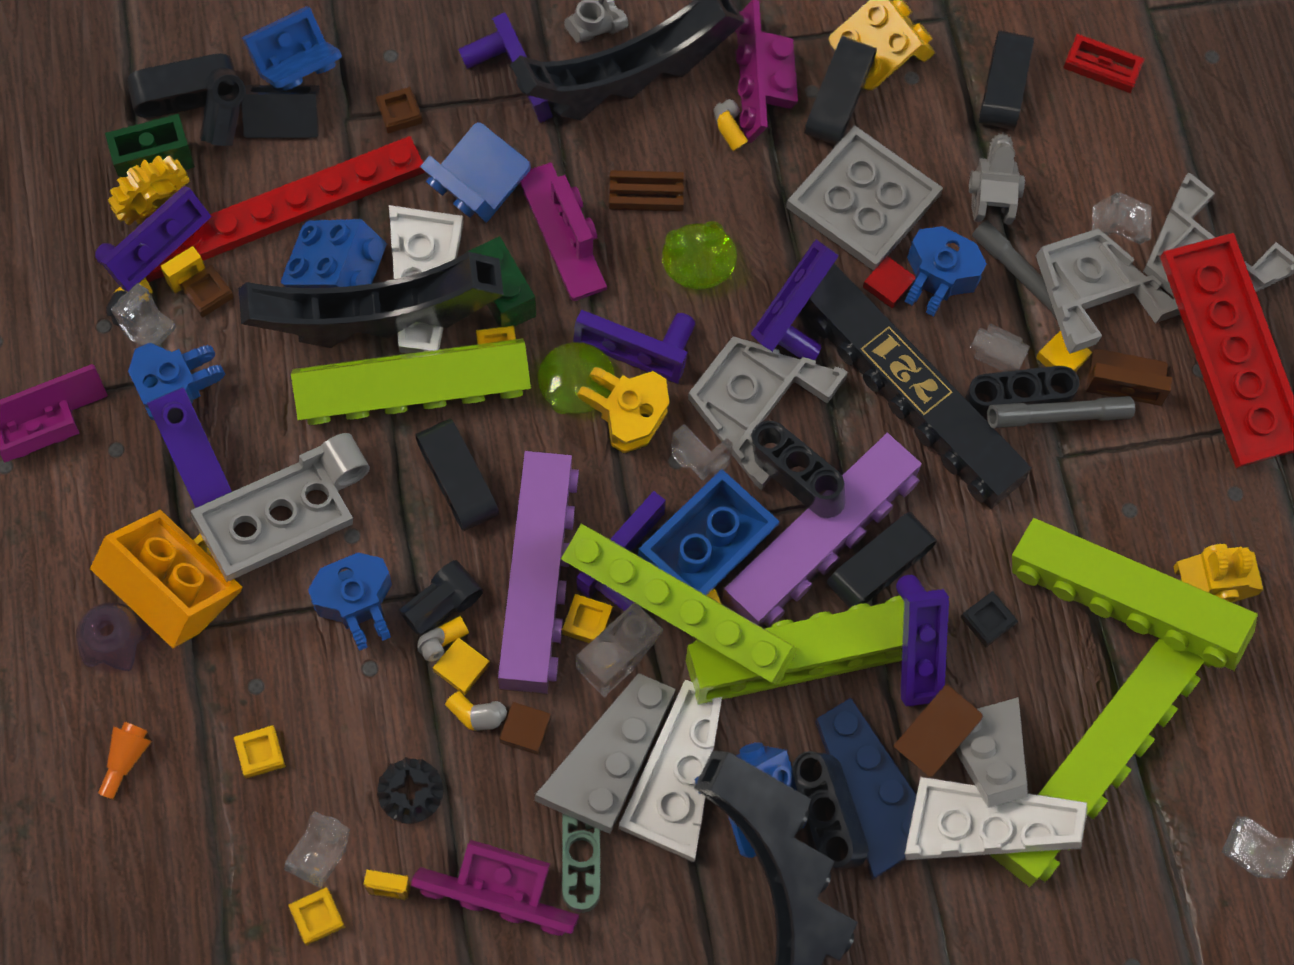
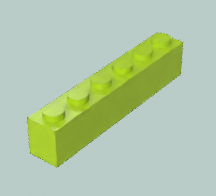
(409, 380)
(1134, 594)
(680, 604)
(826, 645)

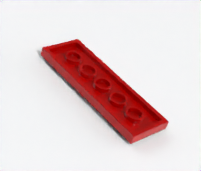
(1233, 348)

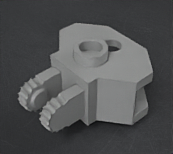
(997, 181)

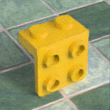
(890, 30)

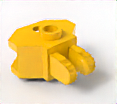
(626, 405)
(1222, 572)

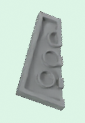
(606, 761)

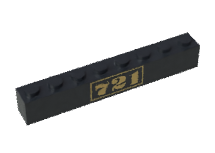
(915, 389)

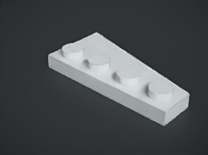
(418, 244)
(665, 804)
(956, 822)

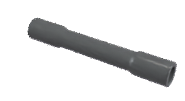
(1003, 251)
(1022, 414)

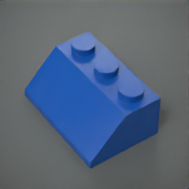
(709, 534)

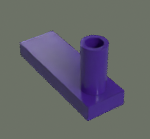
(495, 44)
(153, 239)
(776, 322)
(638, 349)
(189, 447)
(628, 537)
(923, 641)

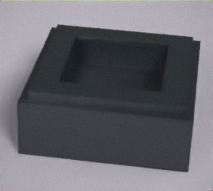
(989, 619)

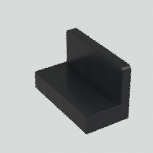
(280, 112)

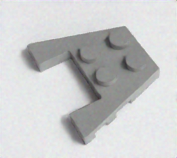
(1183, 230)
(1092, 272)
(746, 386)

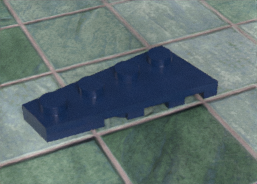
(875, 783)

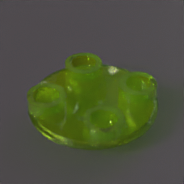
(699, 255)
(568, 370)

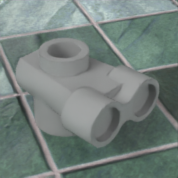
(595, 18)

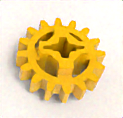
(146, 189)

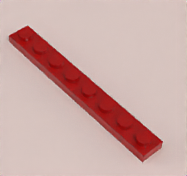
(302, 200)

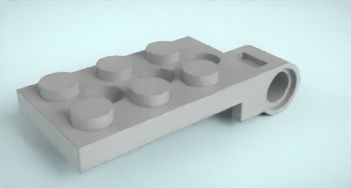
(324, 468)

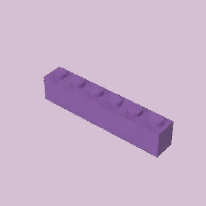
(814, 541)
(536, 572)

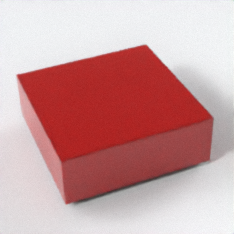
(889, 282)

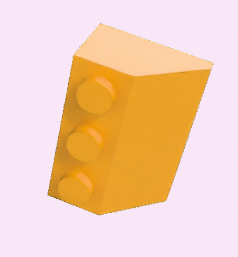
(164, 577)

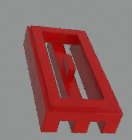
(1101, 67)

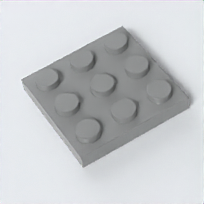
(864, 197)

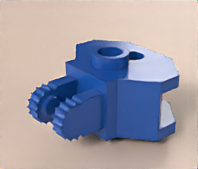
(943, 268)
(162, 371)
(353, 594)

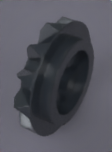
(425, 800)

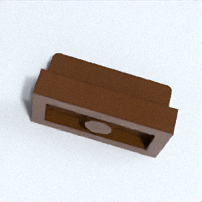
(1128, 375)
(938, 731)

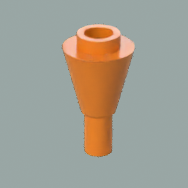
(125, 749)

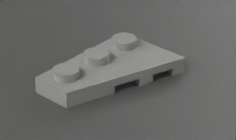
(996, 754)

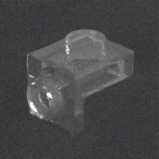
(1124, 217)
(141, 318)
(694, 454)
(318, 849)
(1258, 849)

